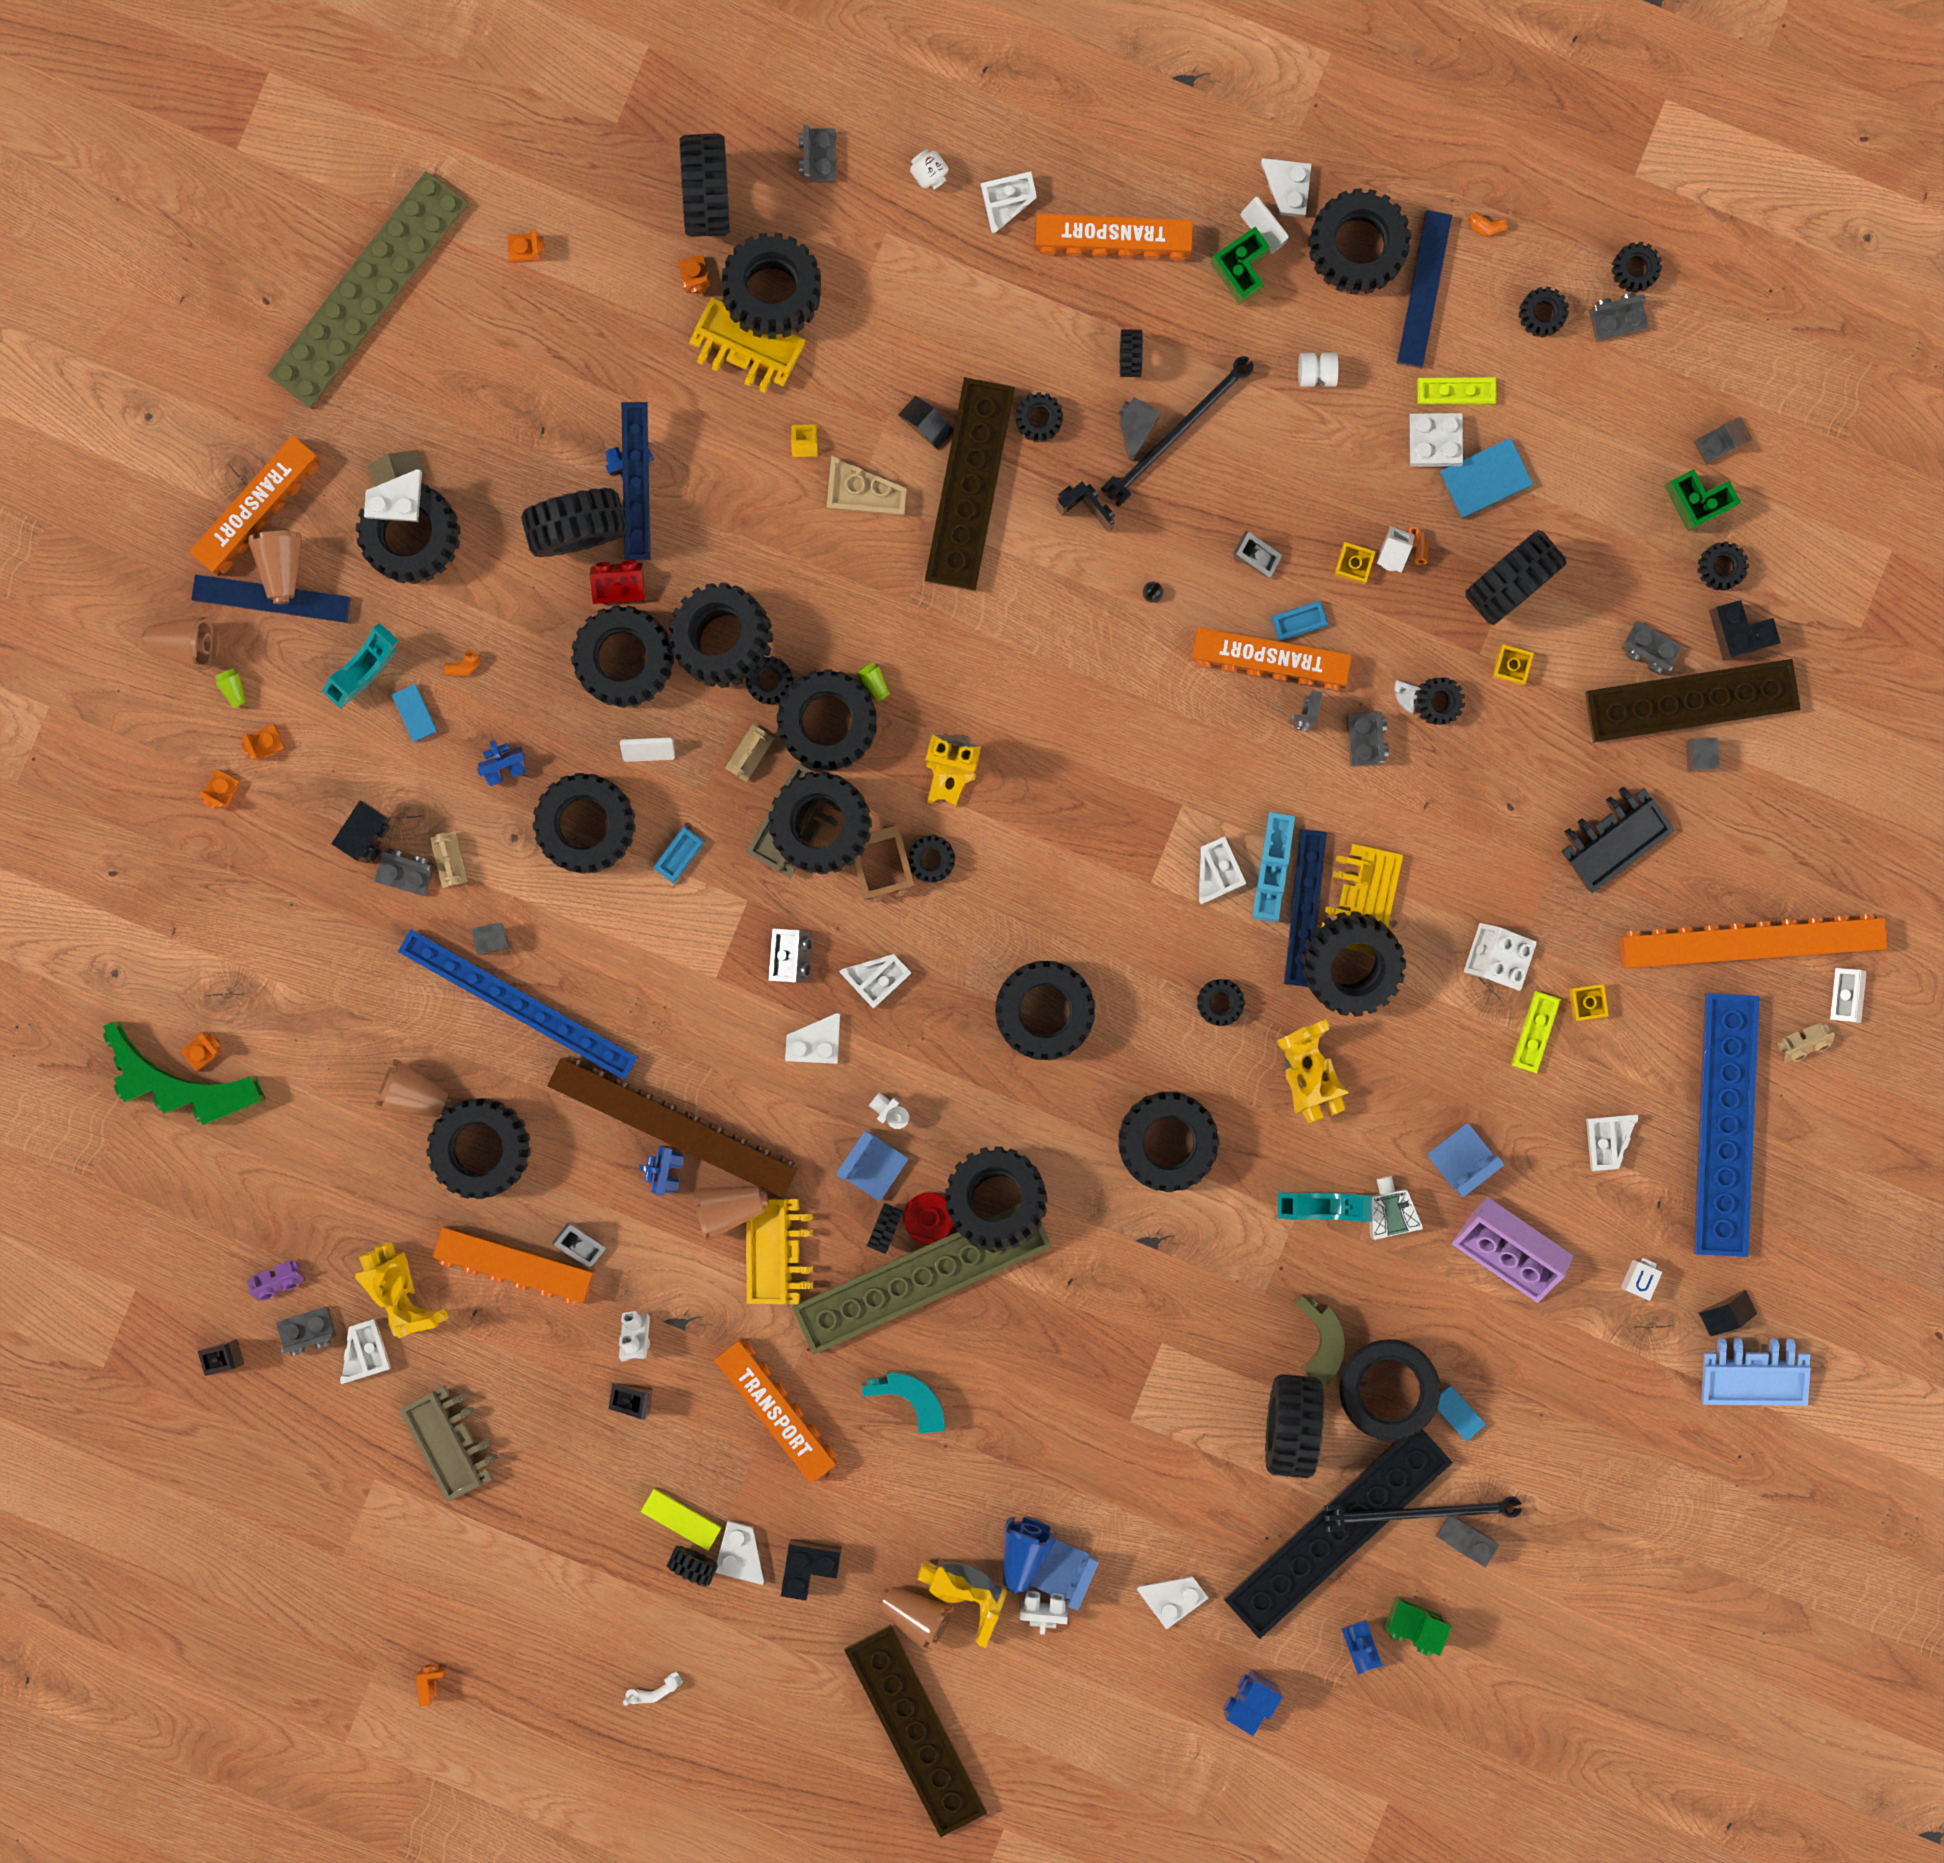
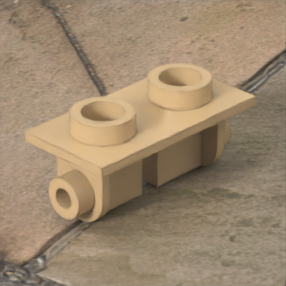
(749, 753)
(448, 859)
(1816, 1039)

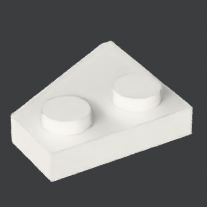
(1288, 185)
(395, 499)
(1218, 871)
(876, 978)
(815, 1042)
(1608, 1140)
(364, 1352)
(740, 1554)

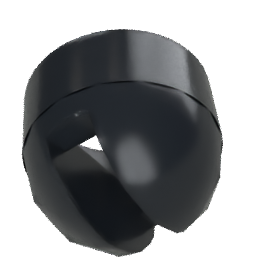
(1158, 594)

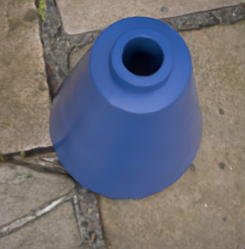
(1024, 1552)

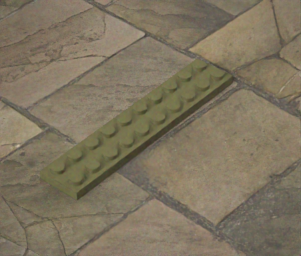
(368, 289)
(906, 1285)

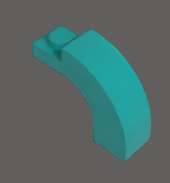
(362, 668)
(1324, 1206)
(916, 1391)

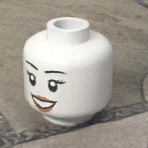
(929, 169)

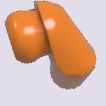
(1485, 227)
(1420, 545)
(465, 667)

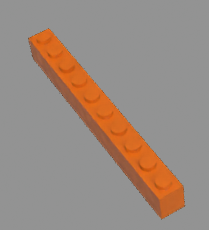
(1752, 943)

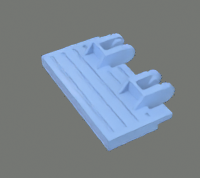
(1759, 1379)

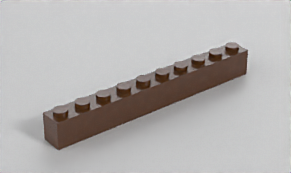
(673, 1127)

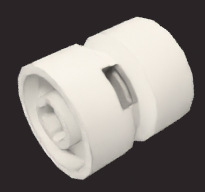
(1318, 369)

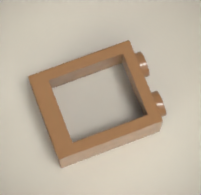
(900, 888)

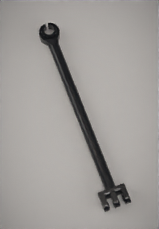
(1120, 487)
(1413, 1513)

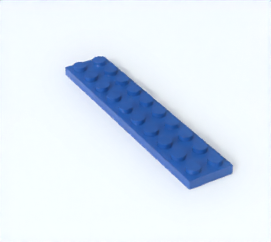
(1726, 1125)

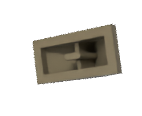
(394, 466)

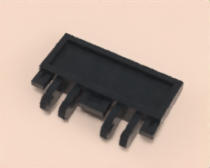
(1619, 840)

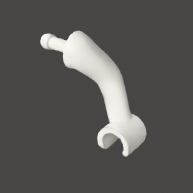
(638, 1696)

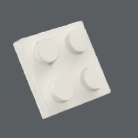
(1436, 440)

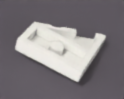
(1007, 198)
(1172, 1598)

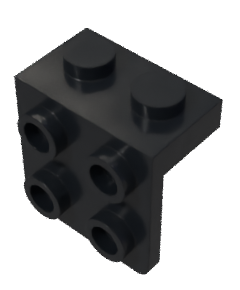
(1072, 496)

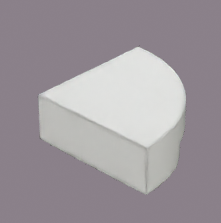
(1405, 695)

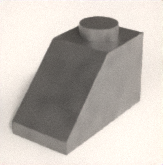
(1136, 424)
(1468, 1540)

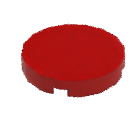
(927, 1218)

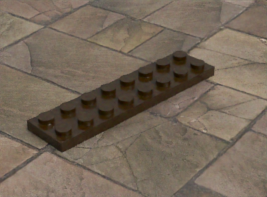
(969, 484)
(1692, 700)
(915, 1731)

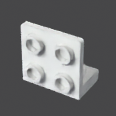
(1500, 956)

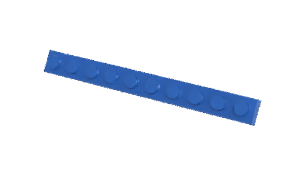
(517, 1004)

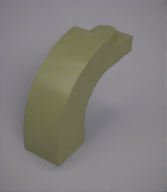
(1331, 1346)

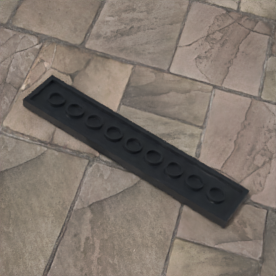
(1314, 1553)

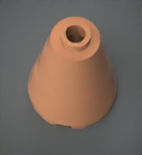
(277, 563)
(184, 641)
(411, 1093)
(728, 1207)
(916, 1615)

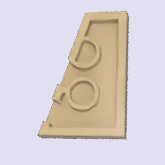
(863, 492)

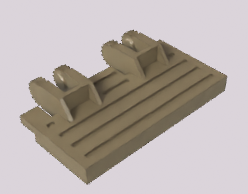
(807, 828)
(445, 1444)

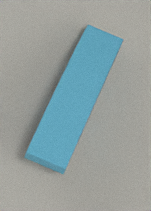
(1273, 867)

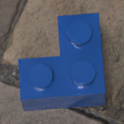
(1253, 1702)

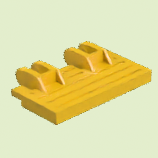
(724, 335)
(1373, 886)
(771, 1251)

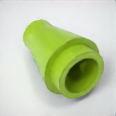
(872, 679)
(231, 687)

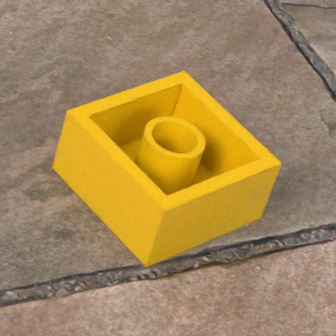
(1354, 563)
(1512, 665)
(1588, 1002)

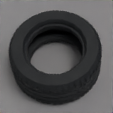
(1428, 1384)

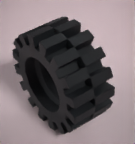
(1636, 251)
(1543, 296)
(1131, 352)
(1039, 401)
(1707, 566)
(778, 693)
(1424, 701)
(938, 844)
(1232, 1013)
(885, 1228)
(692, 1565)

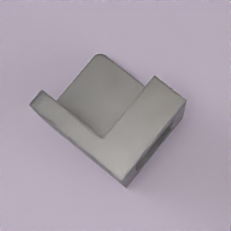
(1702, 754)
(490, 938)

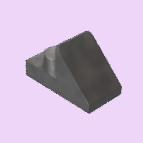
(1723, 440)
(1256, 554)
(579, 1244)

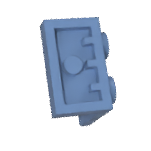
(1464, 1160)
(872, 1165)
(1066, 1572)

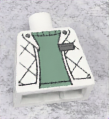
(1392, 1211)

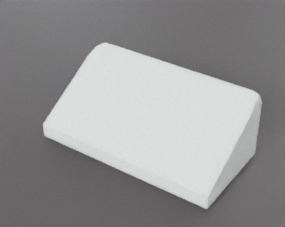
(1258, 215)
(647, 749)
(1848, 995)

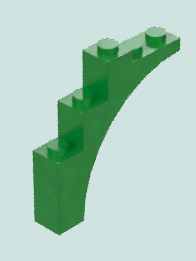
(172, 1093)

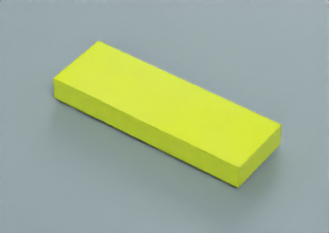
(1456, 391)
(1535, 1032)
(681, 1519)

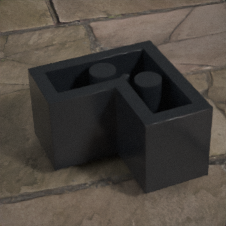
(1735, 634)
(361, 833)
(806, 1560)

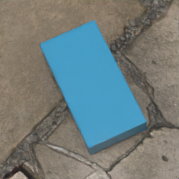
(1299, 621)
(414, 713)
(679, 854)
(1459, 1413)

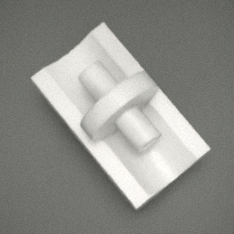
(896, 1115)
(634, 1336)
(1044, 1614)

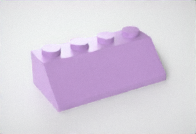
(1513, 1250)

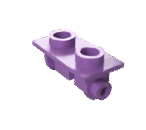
(265, 1286)

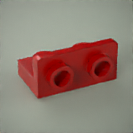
(617, 582)

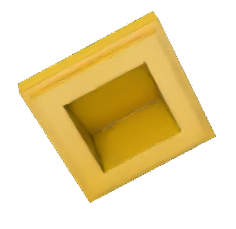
(804, 440)

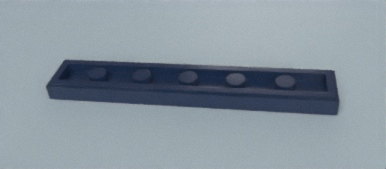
(1424, 289)
(636, 480)
(253, 597)
(1305, 901)

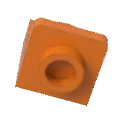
(525, 247)
(694, 274)
(262, 743)
(219, 790)
(202, 1050)
(426, 1687)

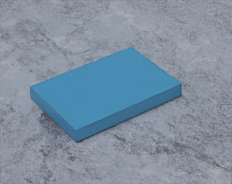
(1486, 478)

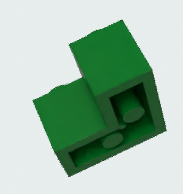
(1236, 262)
(1695, 504)
(1420, 1625)

